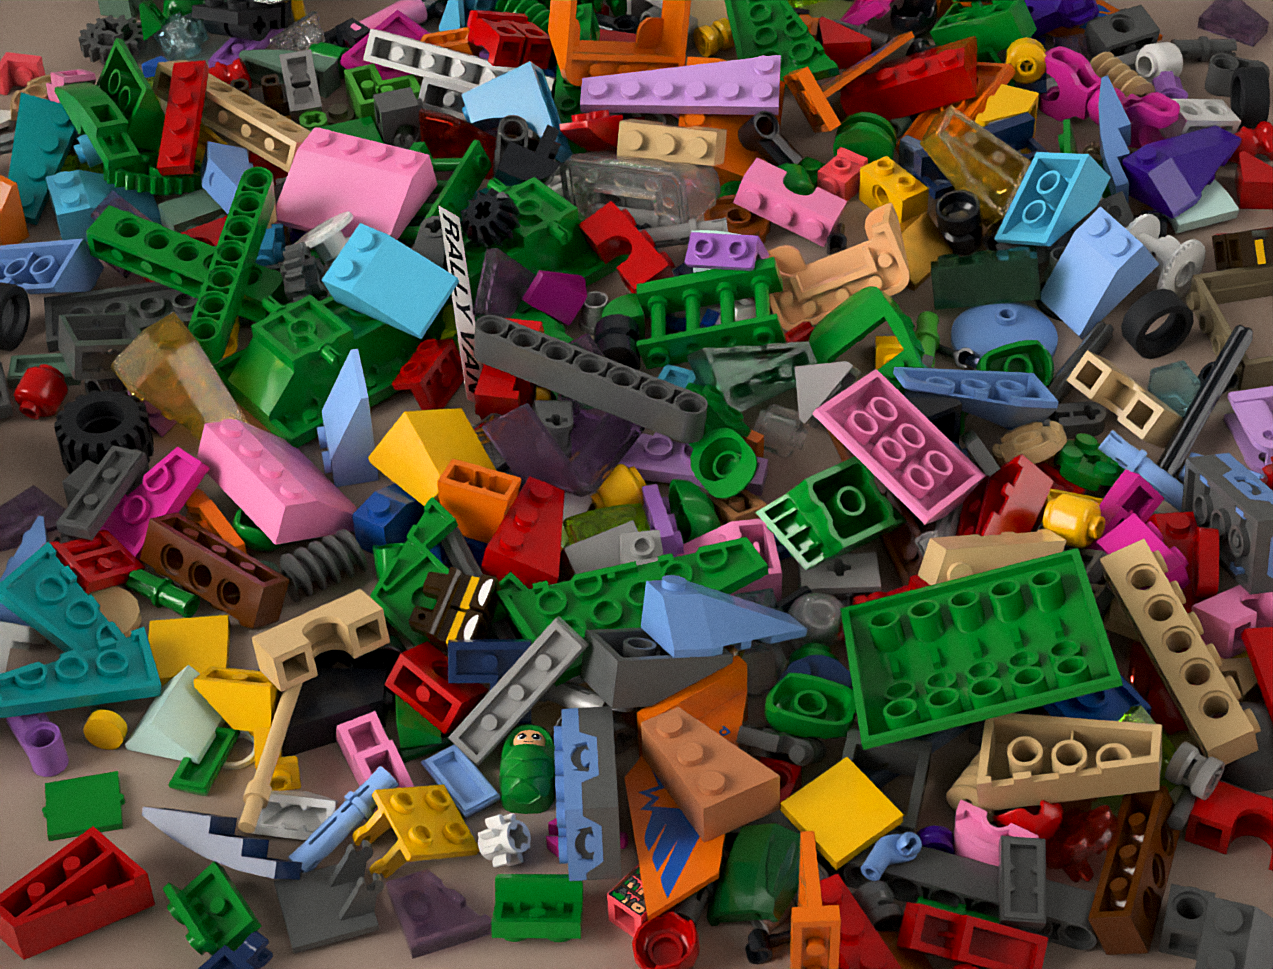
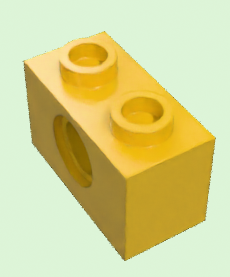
(888, 182)

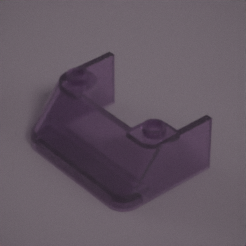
(596, 439)

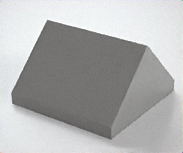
(819, 384)

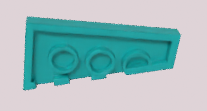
(95, 677)

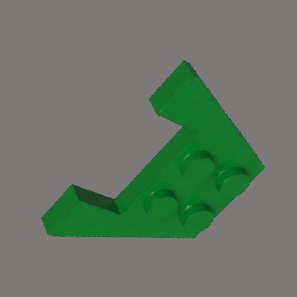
(403, 580)

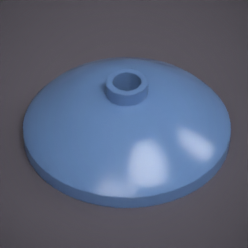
(1000, 324)

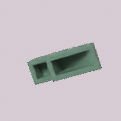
(267, 62)

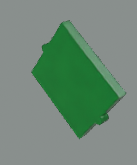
(83, 803)

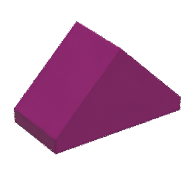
(557, 294)

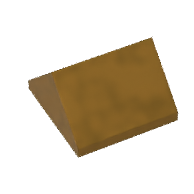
(922, 245)

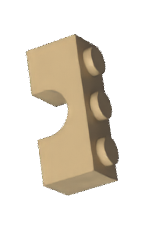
(671, 143)
(1122, 395)
(346, 624)

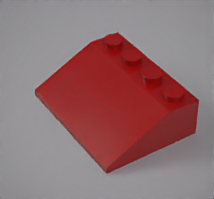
(915, 82)

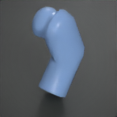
(889, 851)

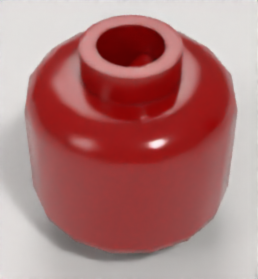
(40, 391)

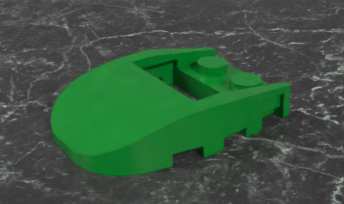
(859, 317)

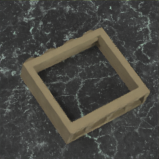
(1229, 286)

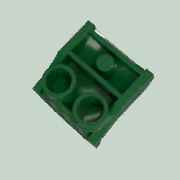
(757, 876)

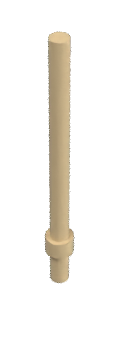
(259, 789)

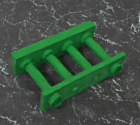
(461, 186)
(706, 289)

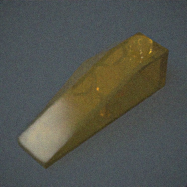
(175, 376)

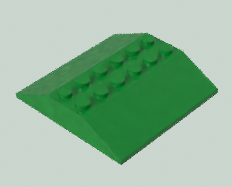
(976, 648)

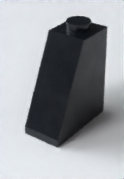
(334, 699)

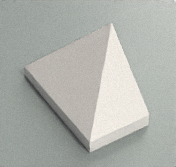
(294, 814)

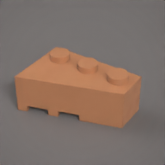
(707, 774)

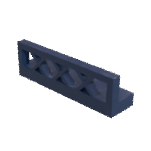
(1014, 131)

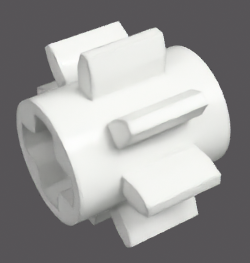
(504, 840)

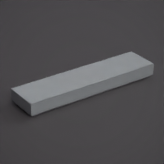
(518, 691)

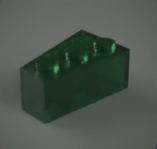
(986, 278)
(751, 372)

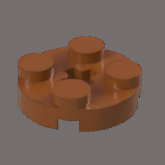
(749, 222)

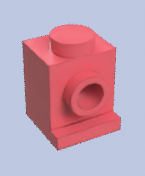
(842, 174)

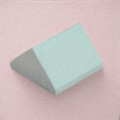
(177, 722)

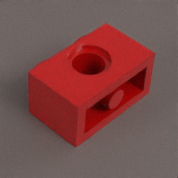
(422, 682)

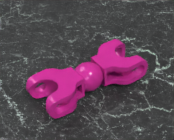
(1079, 97)

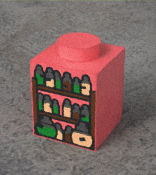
(627, 903)

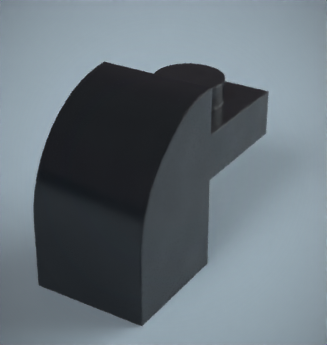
(523, 164)

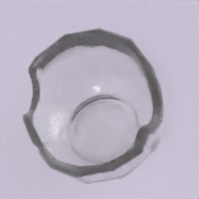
(820, 616)
(764, 667)

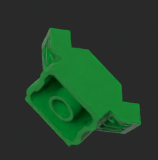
(831, 514)

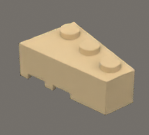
(971, 554)

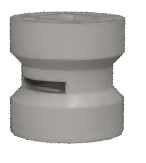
(1194, 770)

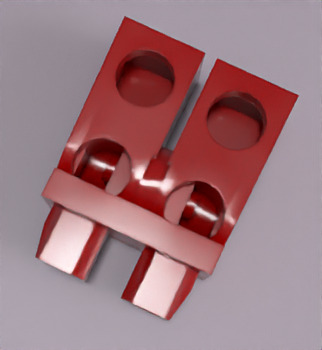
(509, 38)

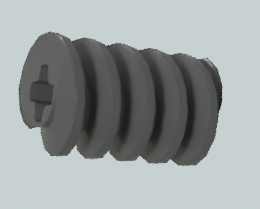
(322, 561)

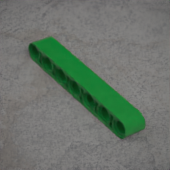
(233, 262)

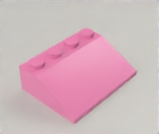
(357, 175)
(900, 447)
(273, 482)

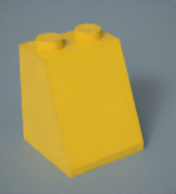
(422, 447)

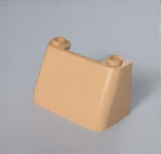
(821, 286)

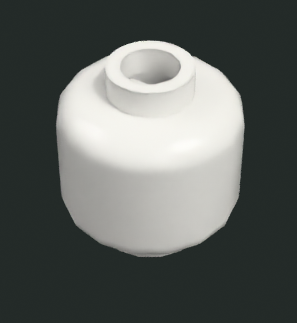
(1157, 58)

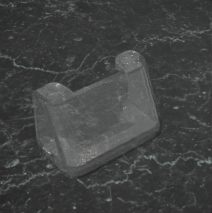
(676, 188)

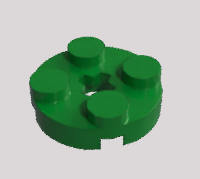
(1085, 464)

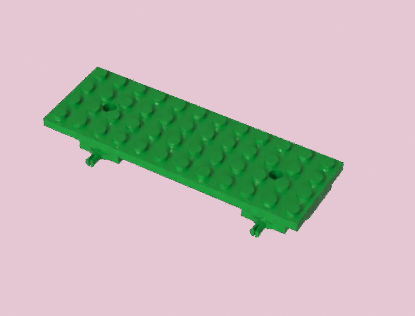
(304, 344)

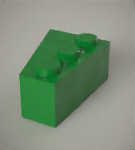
(991, 24)

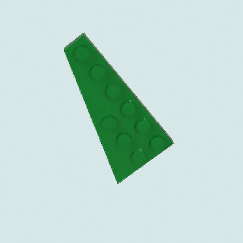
(776, 29)

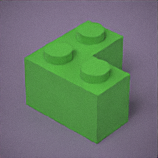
(366, 81)

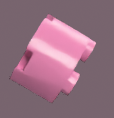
(977, 837)

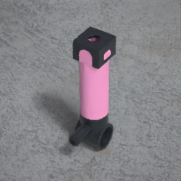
(419, 11)

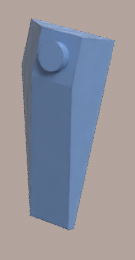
(50, 266)
(996, 396)
(701, 620)

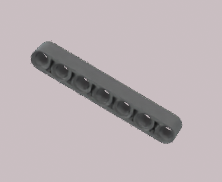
(590, 378)

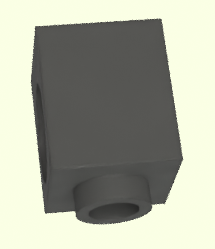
(1184, 921)

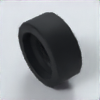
(1250, 95)
(1146, 312)
(13, 315)

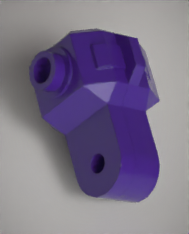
(1057, 13)

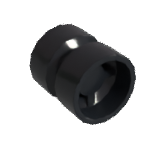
(960, 221)
(618, 338)

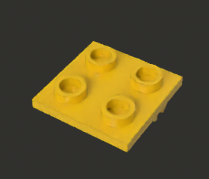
(425, 826)

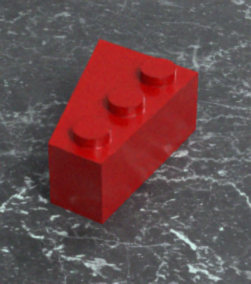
(501, 391)
(1006, 500)
(528, 536)
(72, 895)

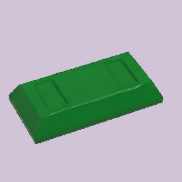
(200, 777)

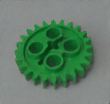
(147, 177)

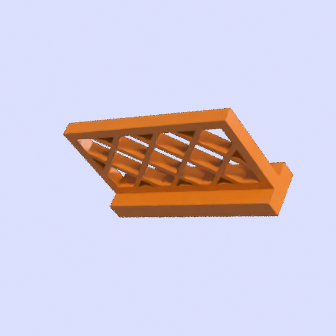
(813, 926)

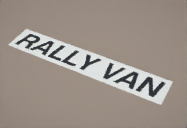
(461, 299)

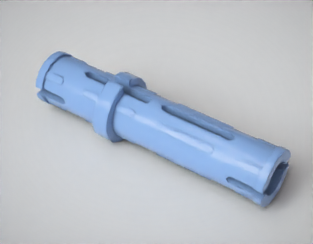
(1136, 461)
(338, 825)

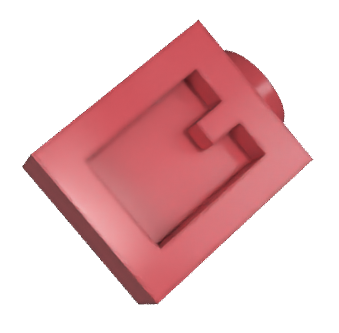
(19, 69)

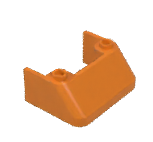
(658, 44)

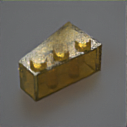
(975, 161)

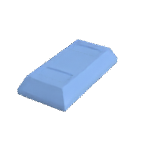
(462, 780)

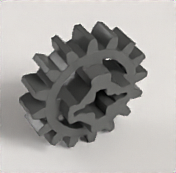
(99, 37)
(302, 273)

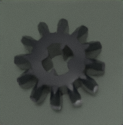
(490, 219)

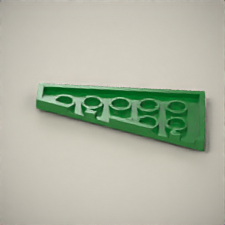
(616, 593)

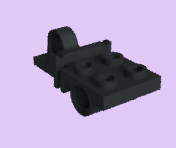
(242, 17)

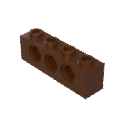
(214, 570)
(1135, 873)

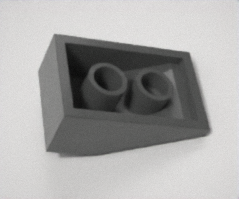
(635, 671)

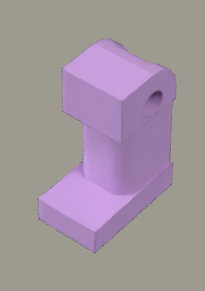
(1252, 425)

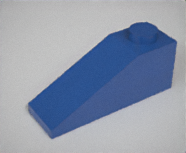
(386, 517)

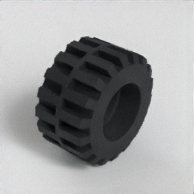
(97, 422)

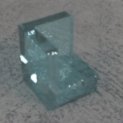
(1174, 385)

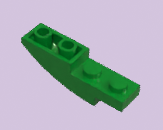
(101, 121)

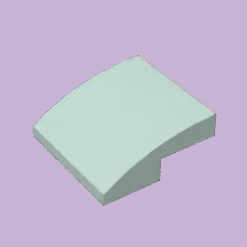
(1212, 208)

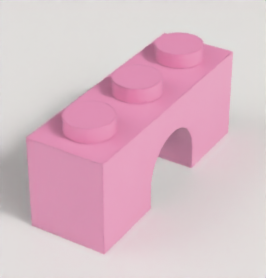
(807, 215)
(1229, 614)

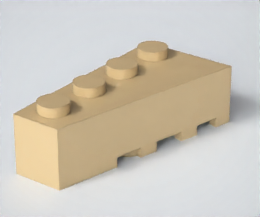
(1064, 760)

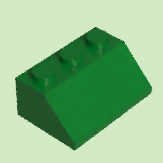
(134, 97)

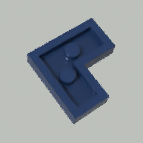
(484, 661)

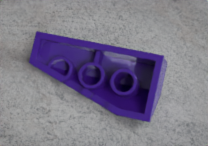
(1176, 169)

